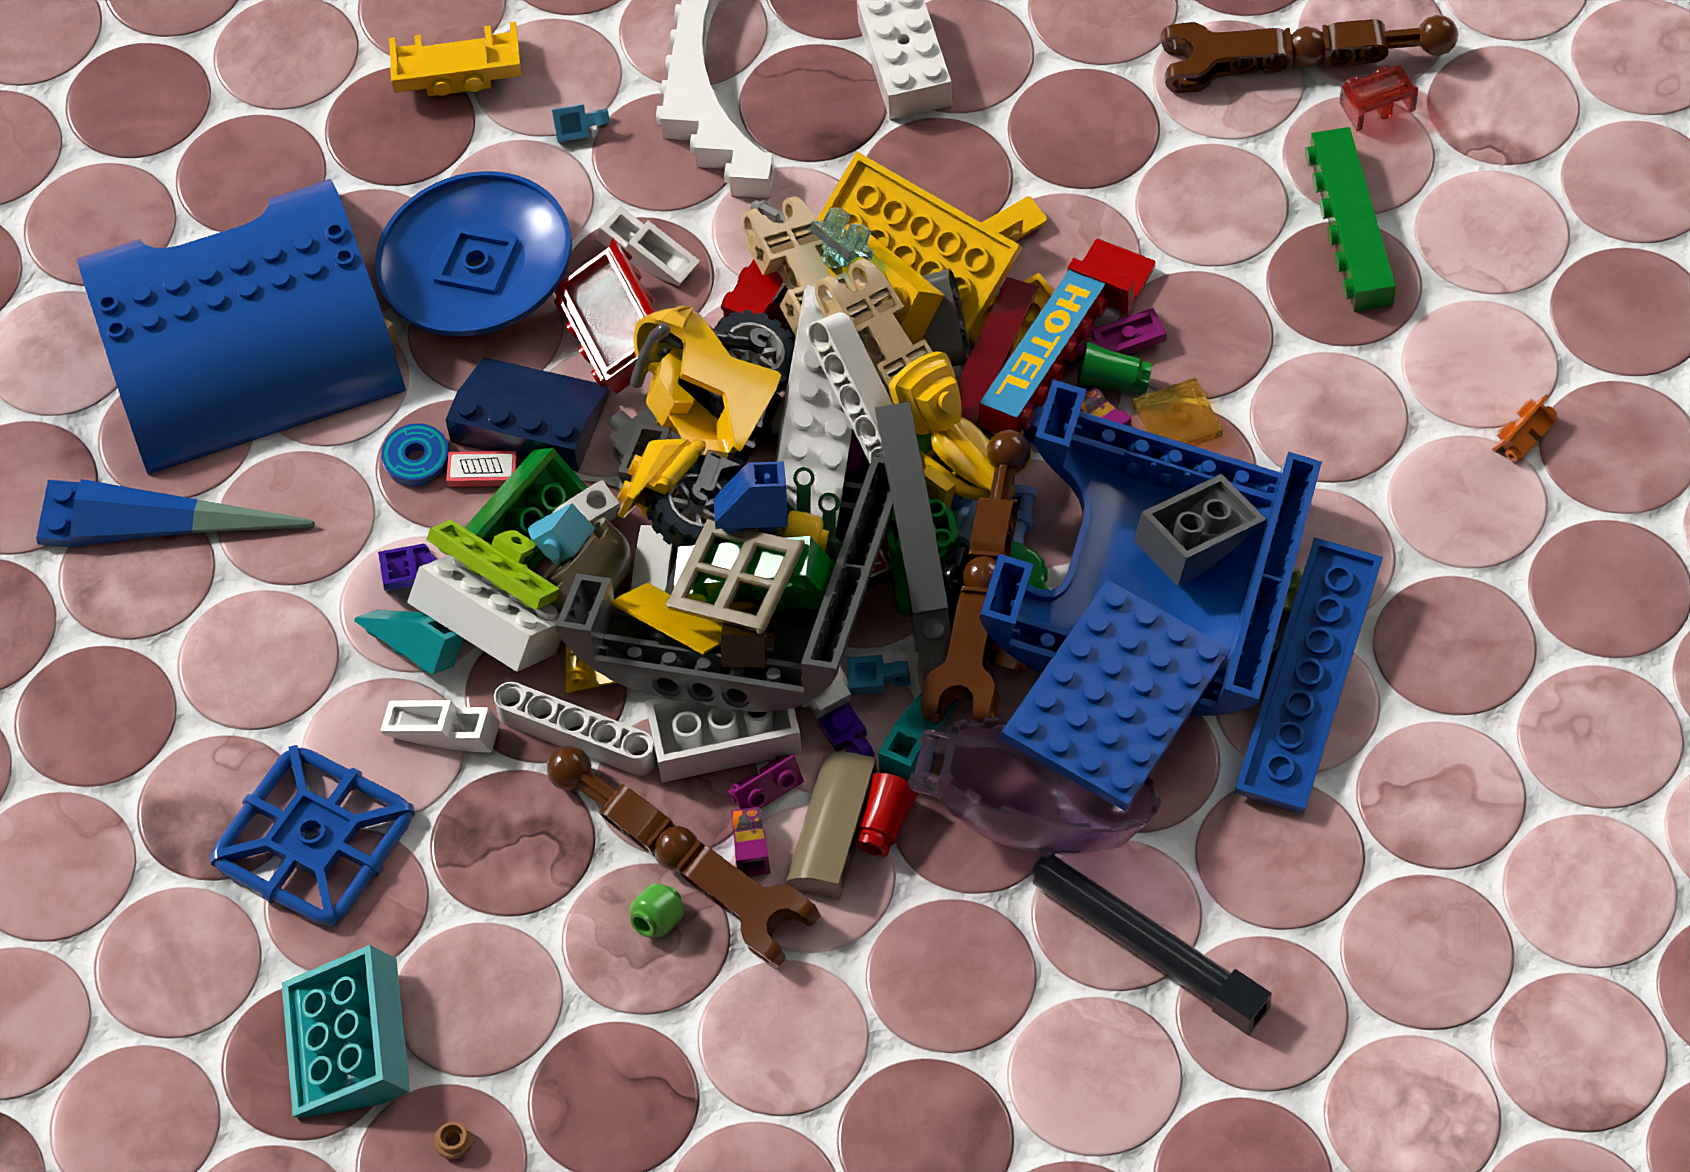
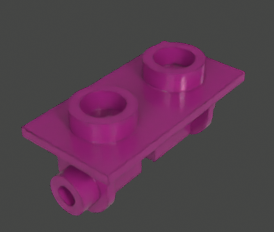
(773, 782)

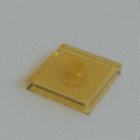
(1179, 413)

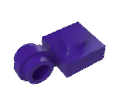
(845, 729)

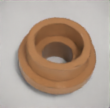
(451, 1130)

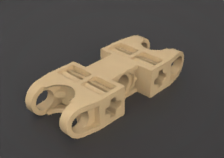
(790, 251)
(873, 320)

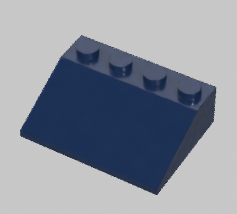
(526, 411)

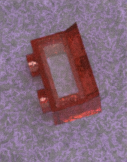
(1377, 92)

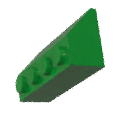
(526, 497)

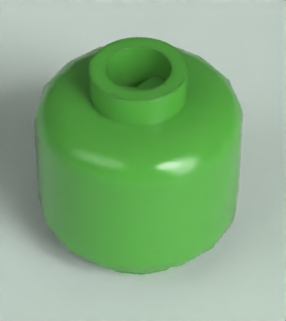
(656, 911)

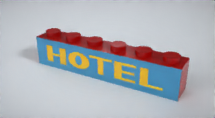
(1043, 354)

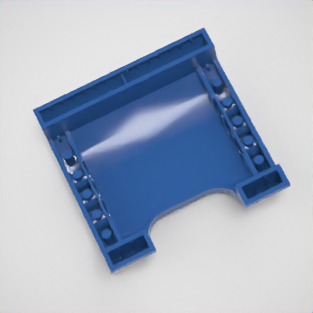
(242, 329)
(1116, 478)

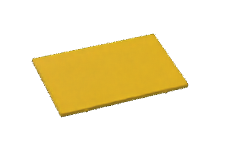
(649, 606)

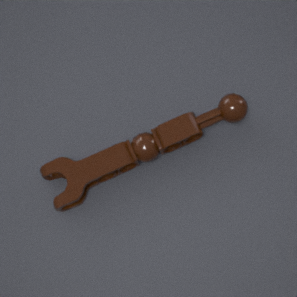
(1275, 49)
(970, 646)
(679, 850)

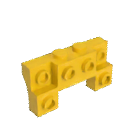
(455, 65)

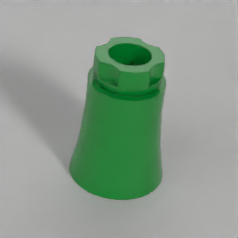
(1112, 371)

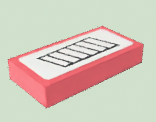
(480, 468)

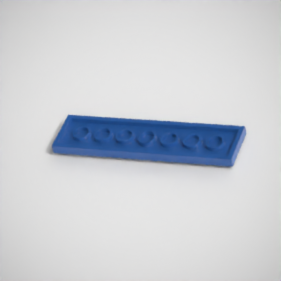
(1308, 676)

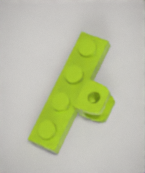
(497, 562)

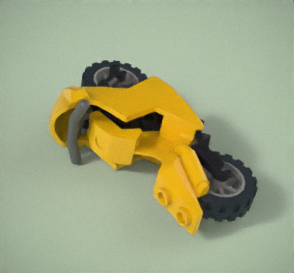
(707, 400)

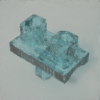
(839, 244)

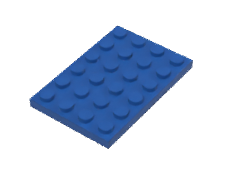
(1115, 695)

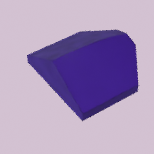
(401, 565)

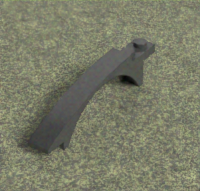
(916, 535)

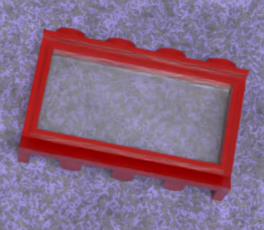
(602, 310)

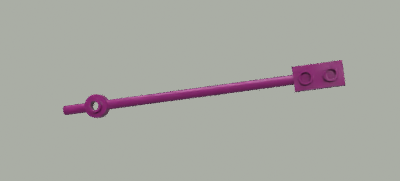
(1127, 334)

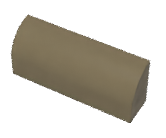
(831, 825)

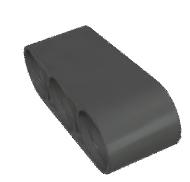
(948, 329)

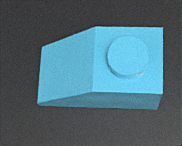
(561, 533)

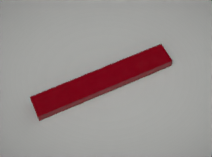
(994, 344)

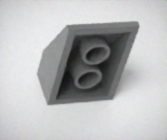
(1197, 528)

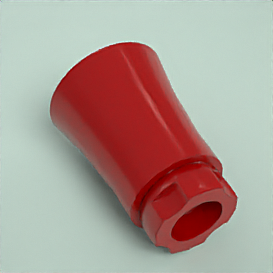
(884, 813)

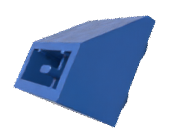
(753, 499)

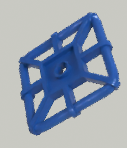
(315, 855)

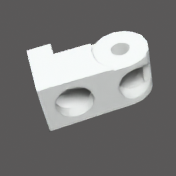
(593, 505)

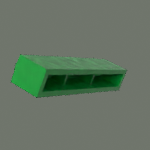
(1351, 219)

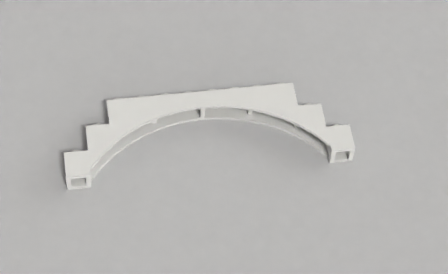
(694, 113)

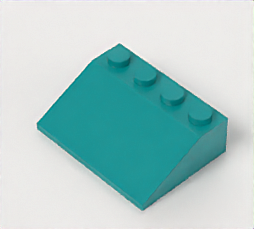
(345, 1034)

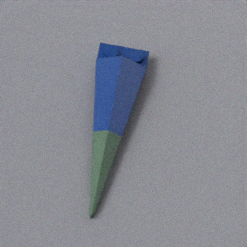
(103, 513)

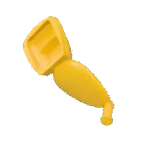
(936, 410)

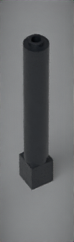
(1231, 994)

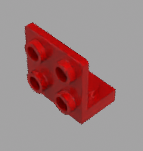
(1119, 269)

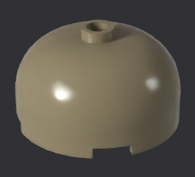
(602, 555)

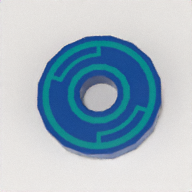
(412, 438)

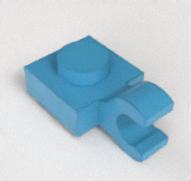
(573, 122)
(870, 674)

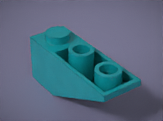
(414, 636)
(902, 747)

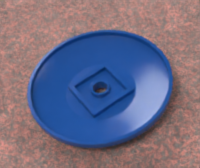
(468, 217)

